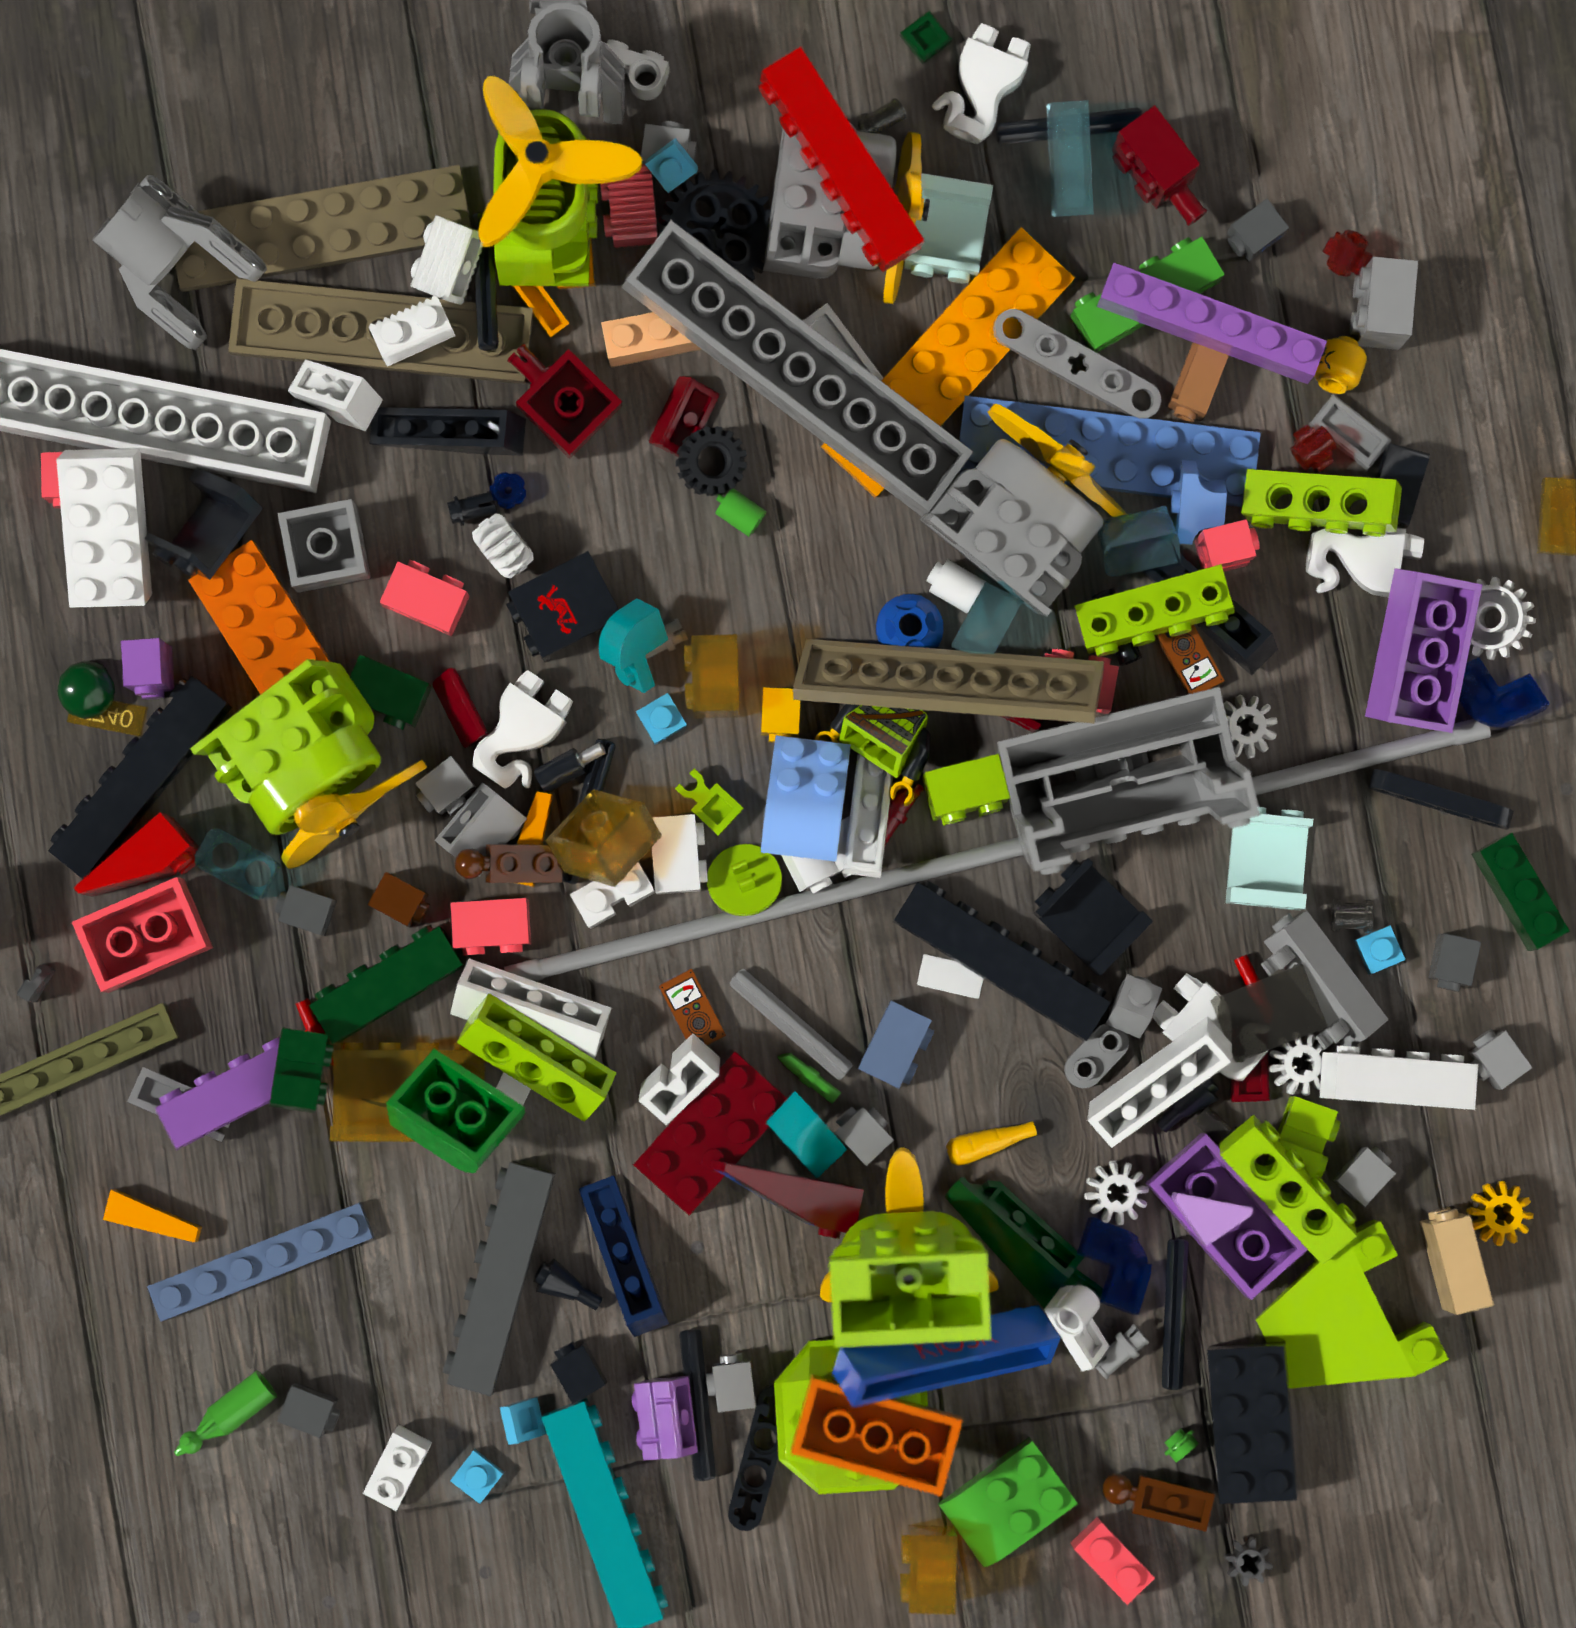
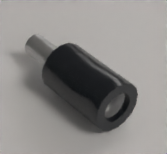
(566, 767)

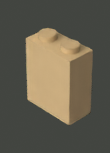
(1455, 1261)

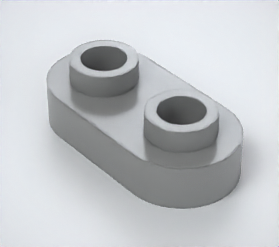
(1096, 1056)

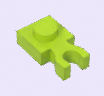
(713, 806)

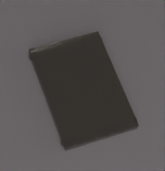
(1269, 1013)

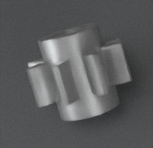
(1237, 1560)

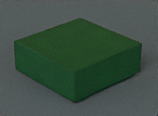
(925, 37)

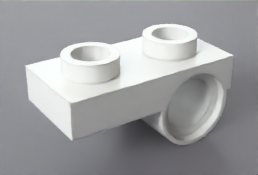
(638, 63)
(1072, 1316)
(397, 1467)

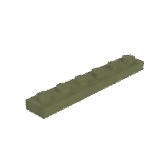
(86, 1057)

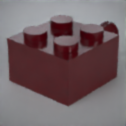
(1158, 164)
(566, 379)

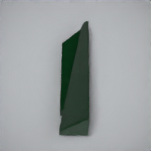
(1020, 1238)

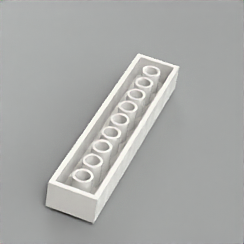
(163, 419)

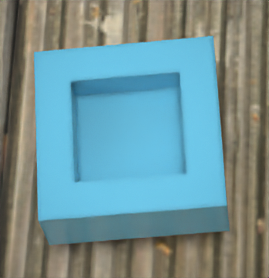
(671, 165)
(661, 718)
(1379, 950)
(522, 1421)
(477, 1476)

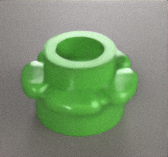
(1180, 1444)

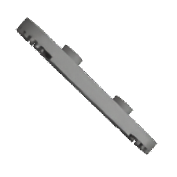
(1053, 349)

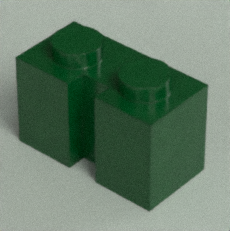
(391, 692)
(299, 1070)

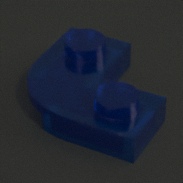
(1499, 705)
(1127, 1262)

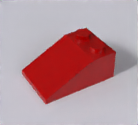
(149, 855)

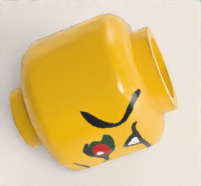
(1341, 365)

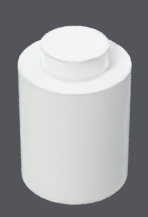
(955, 585)

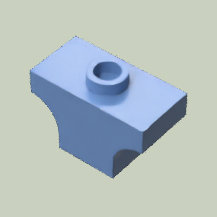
(1197, 503)

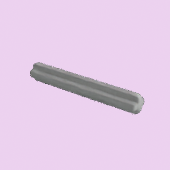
(790, 1024)

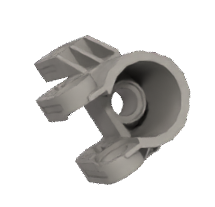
(569, 35)
(152, 236)

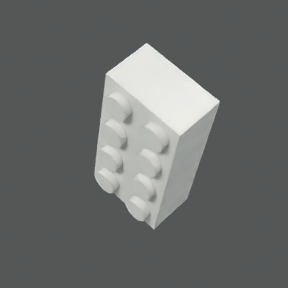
(104, 527)

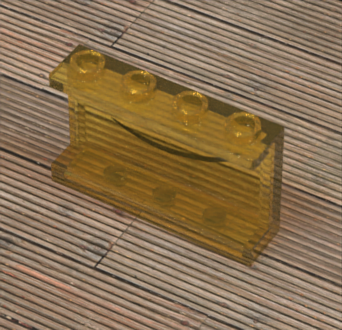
(369, 1079)

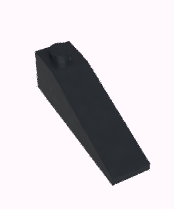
(450, 430)
(1240, 636)

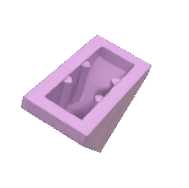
(1210, 1217)

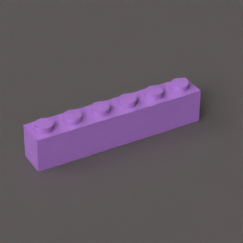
(1211, 323)

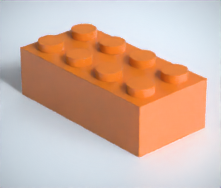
(257, 617)
(878, 1439)

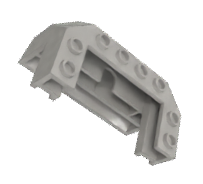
(1117, 784)

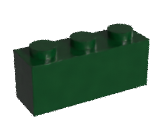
(1520, 892)

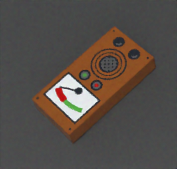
(1191, 661)
(692, 1008)

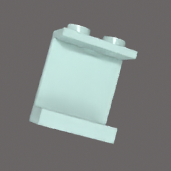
(952, 228)
(1269, 861)

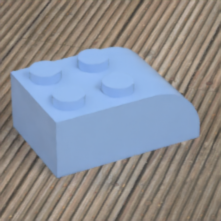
(805, 798)

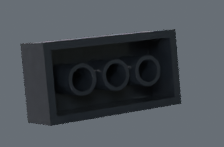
(1252, 1422)

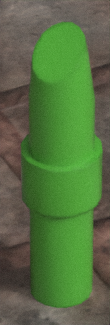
(809, 1077)

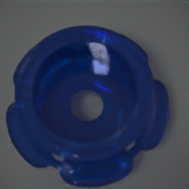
(513, 481)

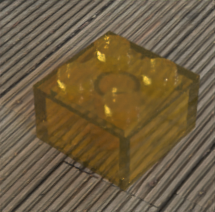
(714, 676)
(604, 838)
(931, 1569)

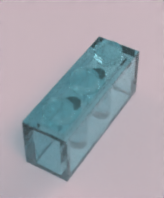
(1070, 158)

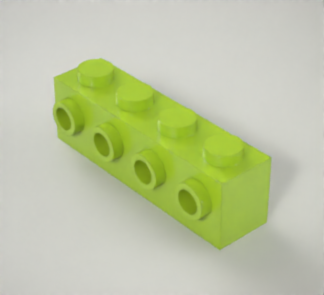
(1154, 610)

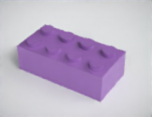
(1423, 650)
(1255, 1248)

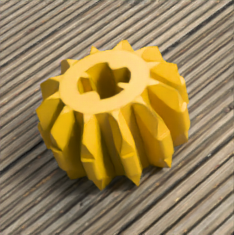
(1512, 1209)

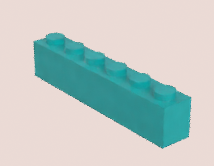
(604, 1516)

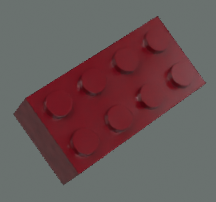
(713, 1126)

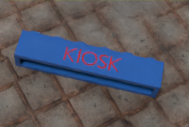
(884, 1372)

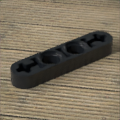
(1440, 799)
(755, 1456)

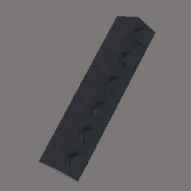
(139, 778)
(1001, 961)

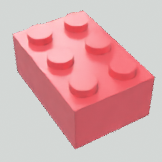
(142, 935)

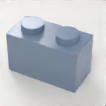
(896, 1044)

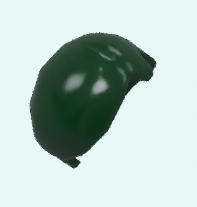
(86, 689)

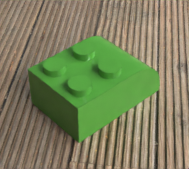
(1007, 1503)

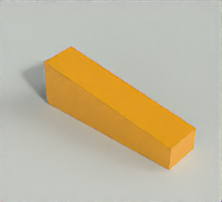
(543, 308)
(536, 823)
(138, 1214)

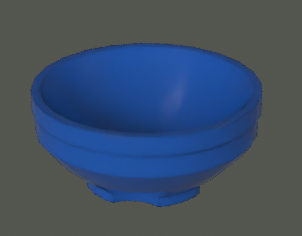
(888, 621)

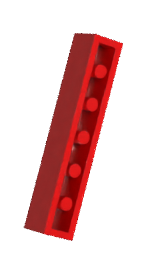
(840, 159)

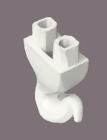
(985, 78)
(1366, 558)
(521, 727)
(1196, 1010)

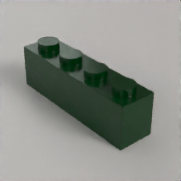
(386, 985)

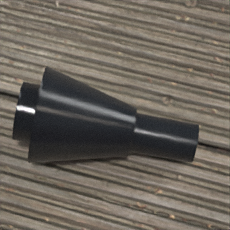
(1189, 1104)
(559, 1282)

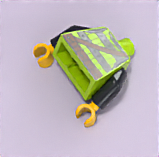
(887, 737)

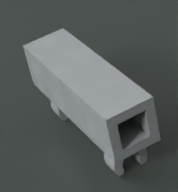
(1341, 996)

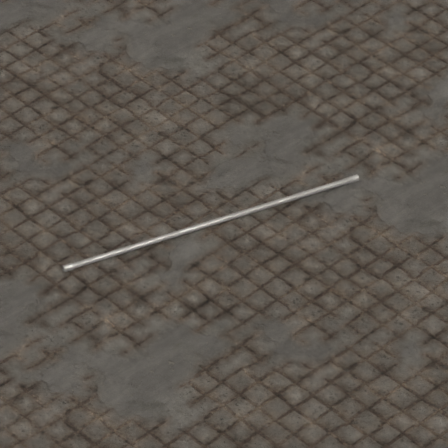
(538, 969)

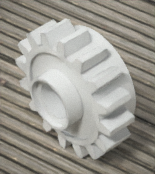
(1512, 622)

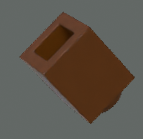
(400, 900)

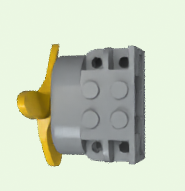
(808, 229)
(1022, 517)

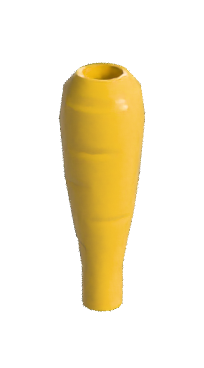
(977, 1145)

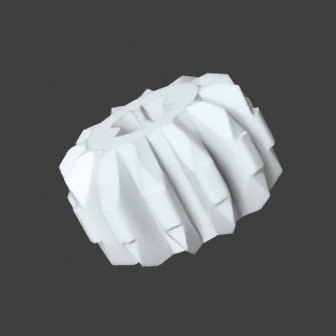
(502, 546)
(1256, 721)
(1287, 1070)
(1118, 1180)

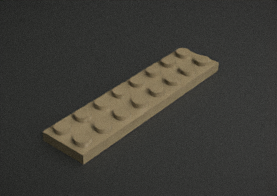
(331, 225)
(334, 330)
(949, 680)

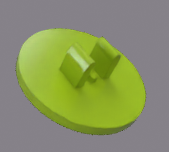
(744, 880)

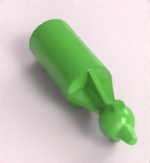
(229, 1412)

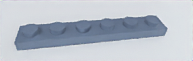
(260, 1262)

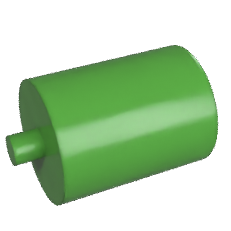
(740, 512)

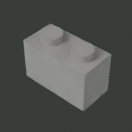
(481, 821)

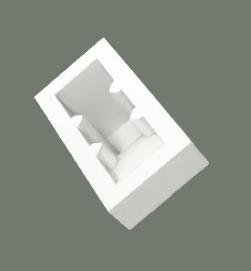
(336, 393)

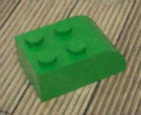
(453, 1112)

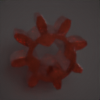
(1347, 253)
(1313, 448)

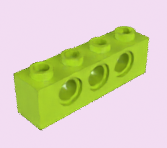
(1266, 486)
(536, 1057)
(1321, 1236)

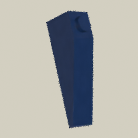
(623, 1257)

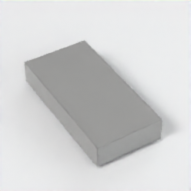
(1351, 432)

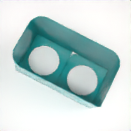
(806, 1135)

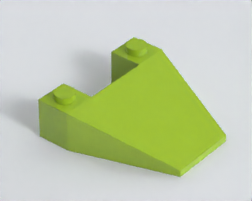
(1337, 1325)

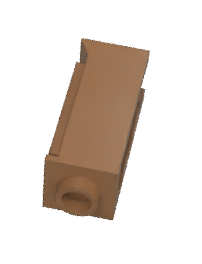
(1197, 383)

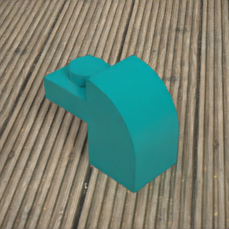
(628, 638)

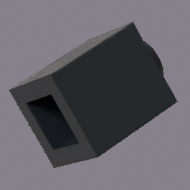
(577, 1371)

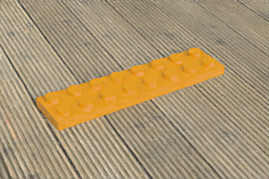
(960, 343)

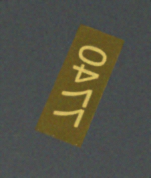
(117, 718)

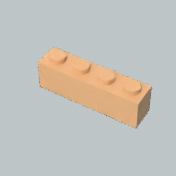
(642, 339)

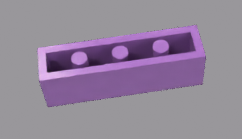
(219, 1098)

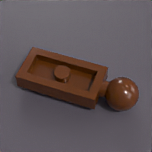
(510, 864)
(1161, 1500)

